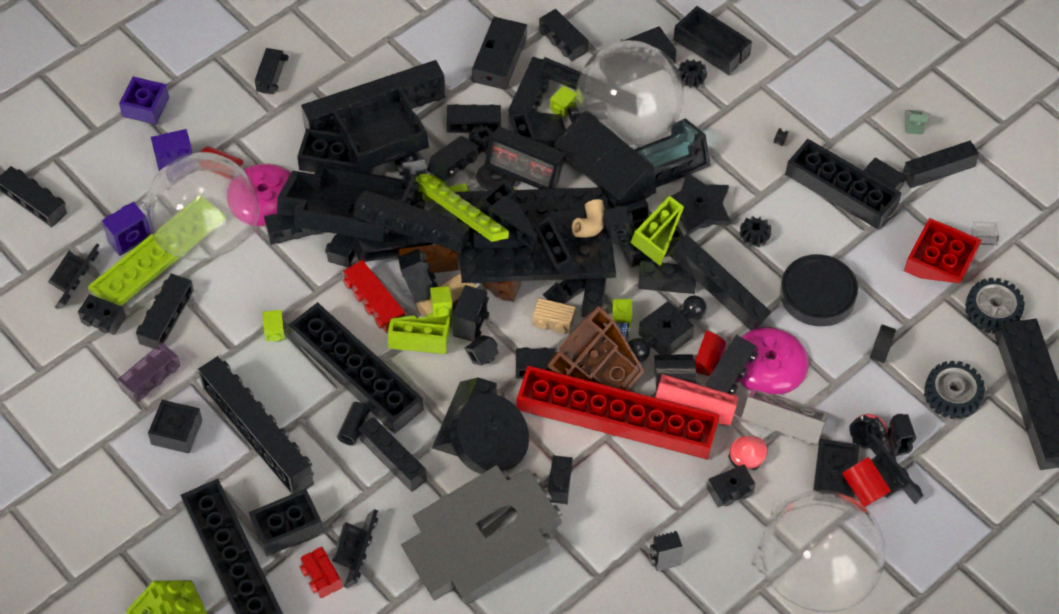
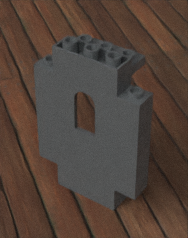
(453, 549)

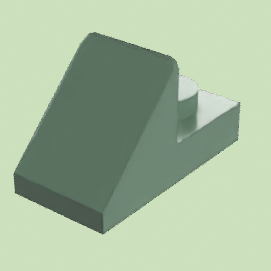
(915, 121)

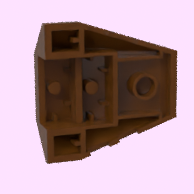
(598, 353)

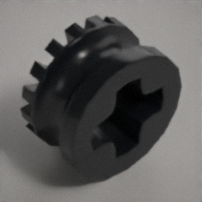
(780, 136)

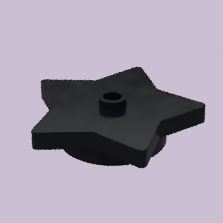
(701, 204)

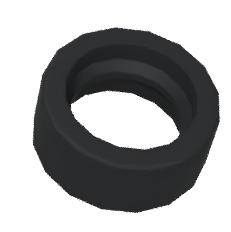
(882, 343)

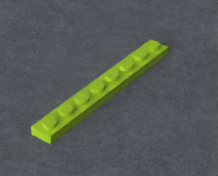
(461, 208)

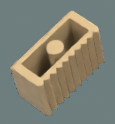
(553, 316)

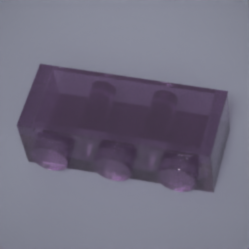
(149, 372)

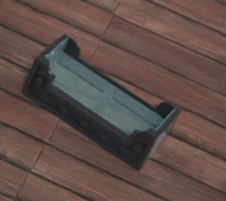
(678, 153)

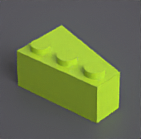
(657, 231)
(420, 333)

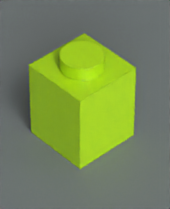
(562, 101)
(441, 301)
(622, 311)
(273, 325)

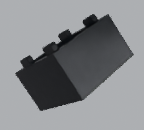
(417, 274)
(470, 313)
(175, 426)

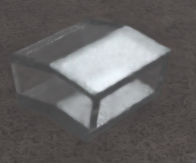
(986, 232)

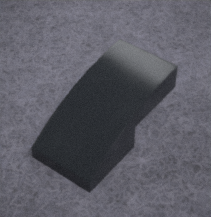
(564, 291)

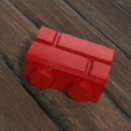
(320, 572)

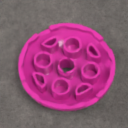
(268, 183)
(781, 373)

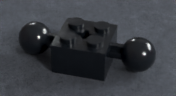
(667, 328)

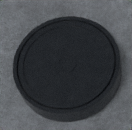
(818, 290)
(489, 433)

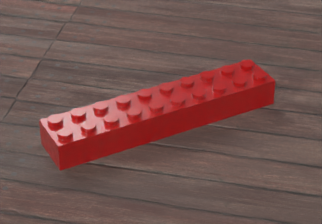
(617, 412)

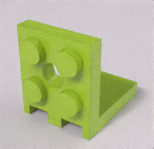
(168, 598)

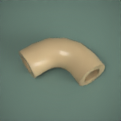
(593, 223)

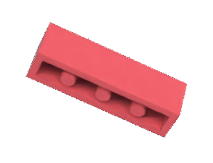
(698, 397)

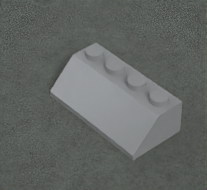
(784, 416)

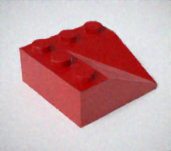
(942, 253)

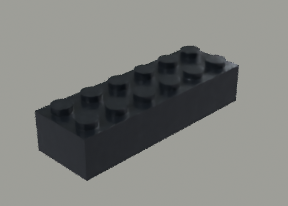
(843, 183)

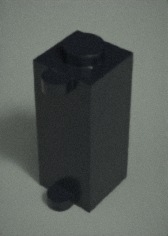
(270, 71)

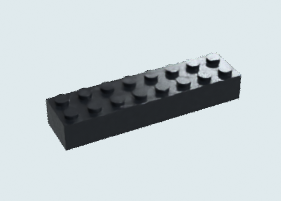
(420, 84)
(356, 367)
(1033, 386)
(256, 425)
(229, 550)

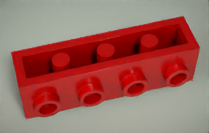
(372, 294)

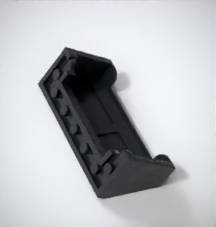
(607, 161)

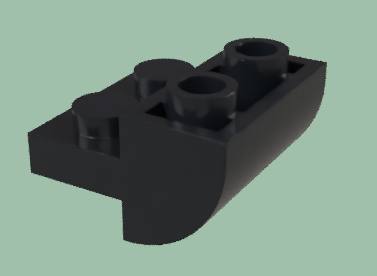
(677, 366)

